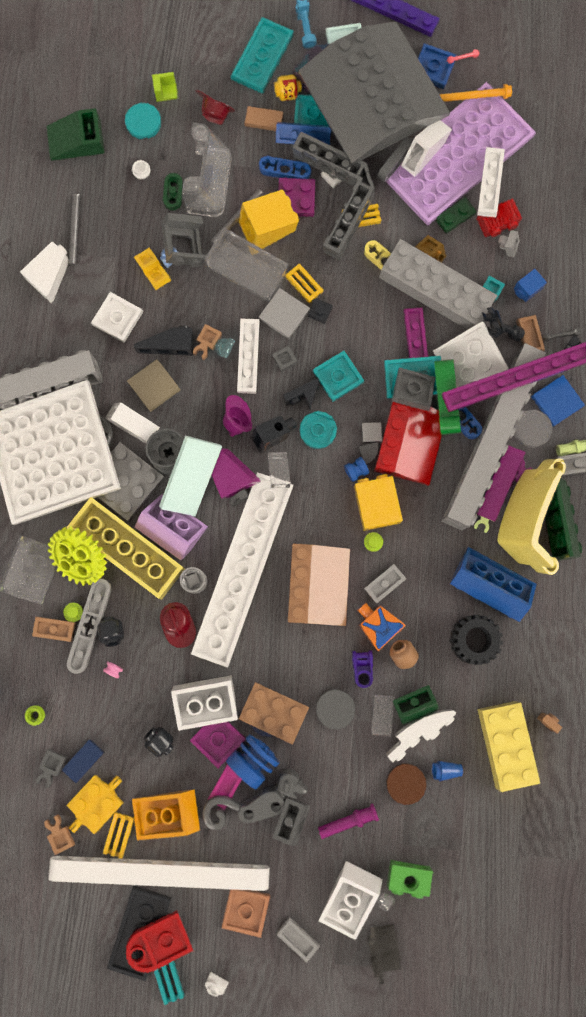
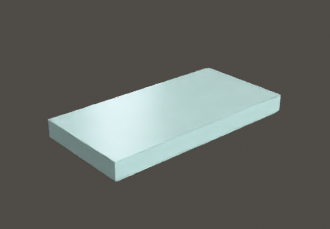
(190, 476)

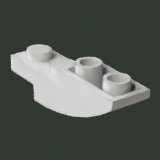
(426, 726)

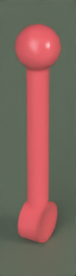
(474, 54)

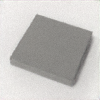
(284, 313)

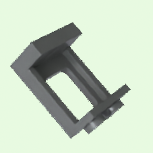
(182, 226)

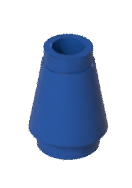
(446, 770)

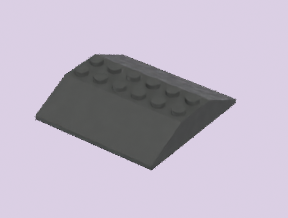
(372, 90)

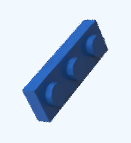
(289, 132)

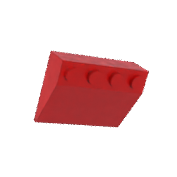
(410, 443)

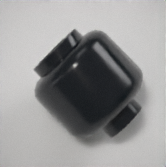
(110, 631)
(158, 741)

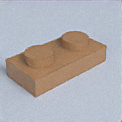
(53, 629)

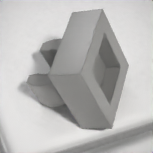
(510, 243)

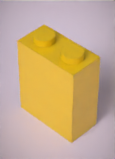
(378, 502)

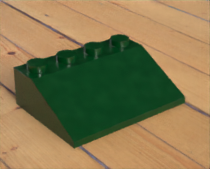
(560, 525)

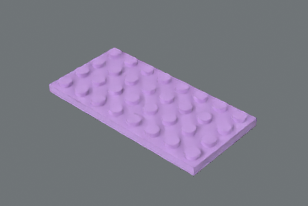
(461, 159)

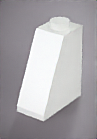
(425, 147)
(47, 270)
(131, 422)

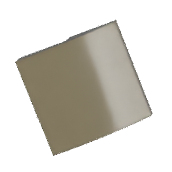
(153, 385)

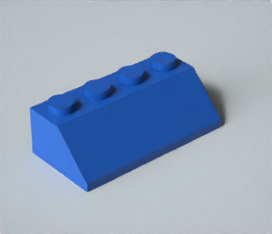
(494, 584)

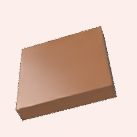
(246, 911)

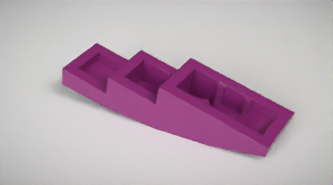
(501, 484)

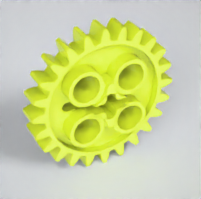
(77, 556)

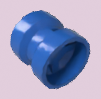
(356, 469)

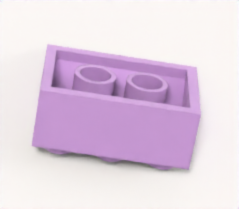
(170, 529)

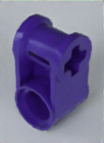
(363, 666)

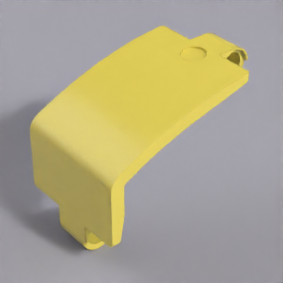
(526, 513)

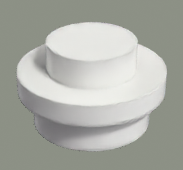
(141, 169)

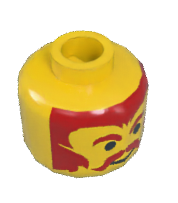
(287, 87)

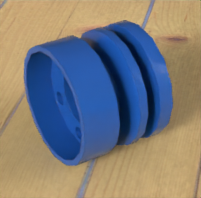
(249, 765)

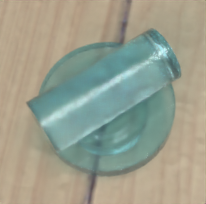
(224, 347)

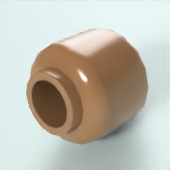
(403, 654)

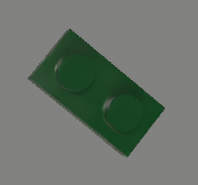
(455, 215)

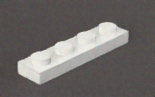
(491, 182)
(248, 356)

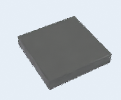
(413, 389)

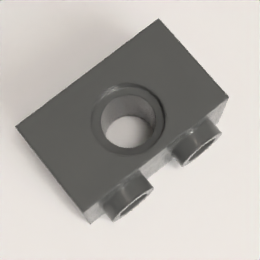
(291, 821)

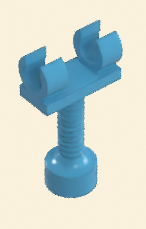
(302, 11)

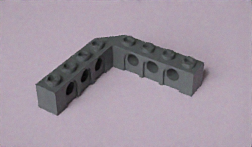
(338, 165)

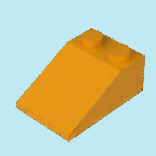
(166, 815)

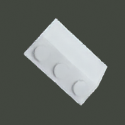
(204, 702)

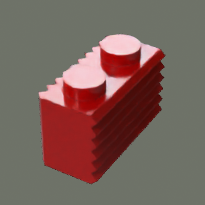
(507, 218)

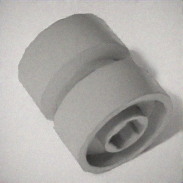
(193, 580)

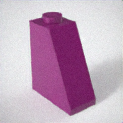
(232, 475)

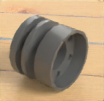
(163, 443)

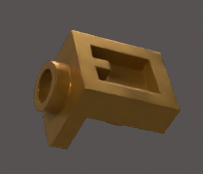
(432, 248)

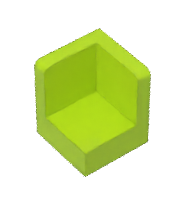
(165, 86)

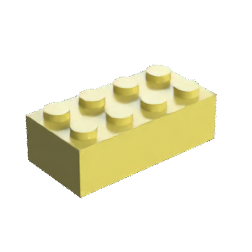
(508, 746)

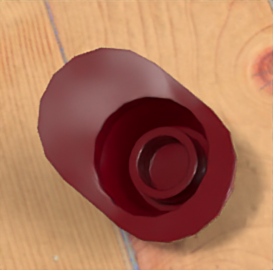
(214, 110)
(177, 625)

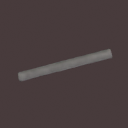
(235, 218)
(74, 229)

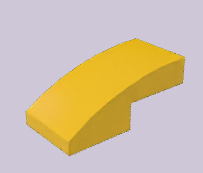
(152, 268)

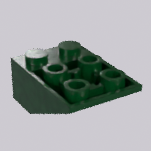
(76, 135)

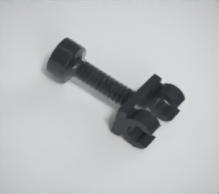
(497, 327)

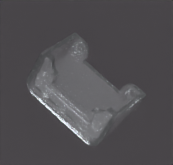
(208, 192)

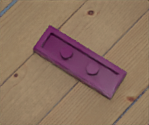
(415, 332)

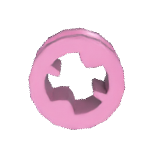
(113, 670)

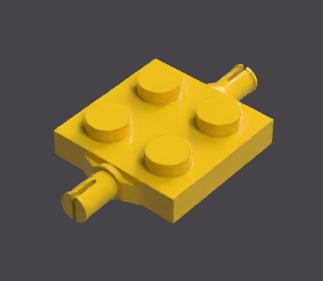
(95, 804)

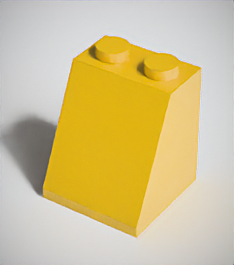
(268, 218)

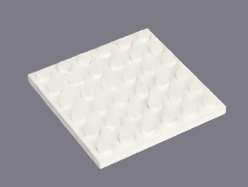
(54, 453)

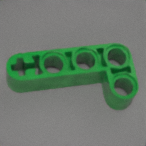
(446, 381)

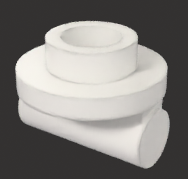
(215, 985)

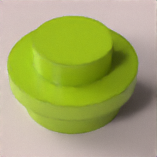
(373, 542)
(73, 612)

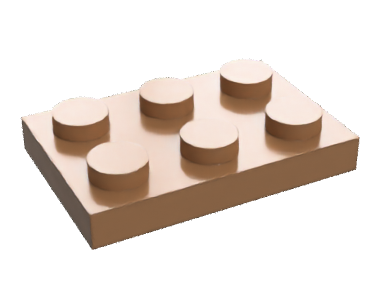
(273, 713)

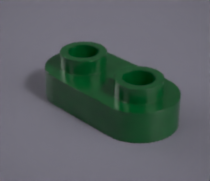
(172, 193)

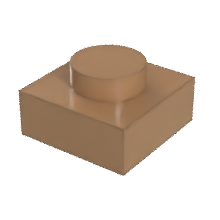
(550, 722)

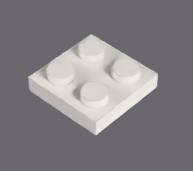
(117, 317)

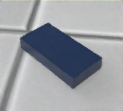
(83, 761)

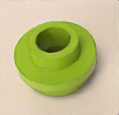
(29, 715)

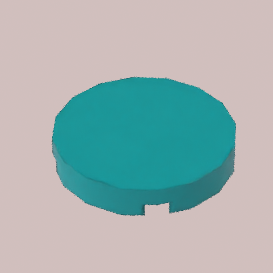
(143, 121)
(318, 430)

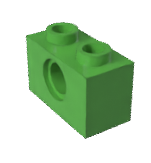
(400, 870)

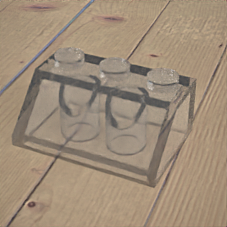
(28, 571)

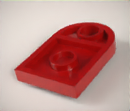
(160, 943)

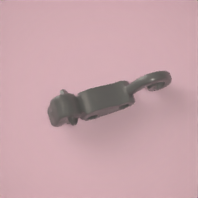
(260, 803)

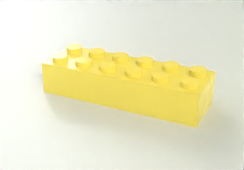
(128, 548)

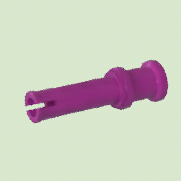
(358, 819)

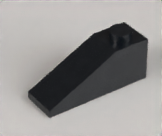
(170, 342)

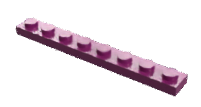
(515, 377)

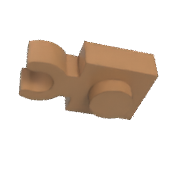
(208, 339)
(60, 838)

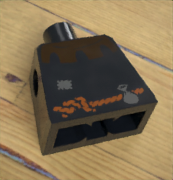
(272, 432)

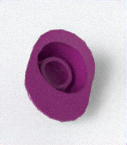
(237, 416)

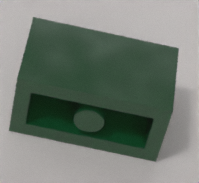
(415, 705)

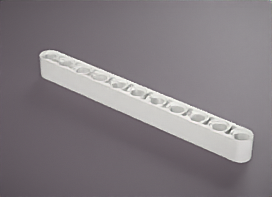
(159, 873)

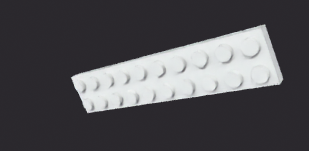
(241, 572)

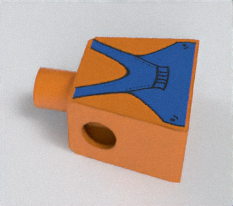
(379, 625)

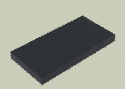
(142, 909)

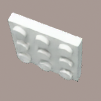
(473, 355)

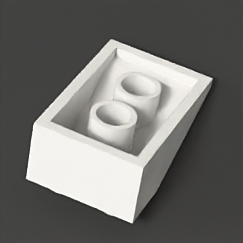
(351, 900)

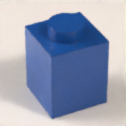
(529, 285)

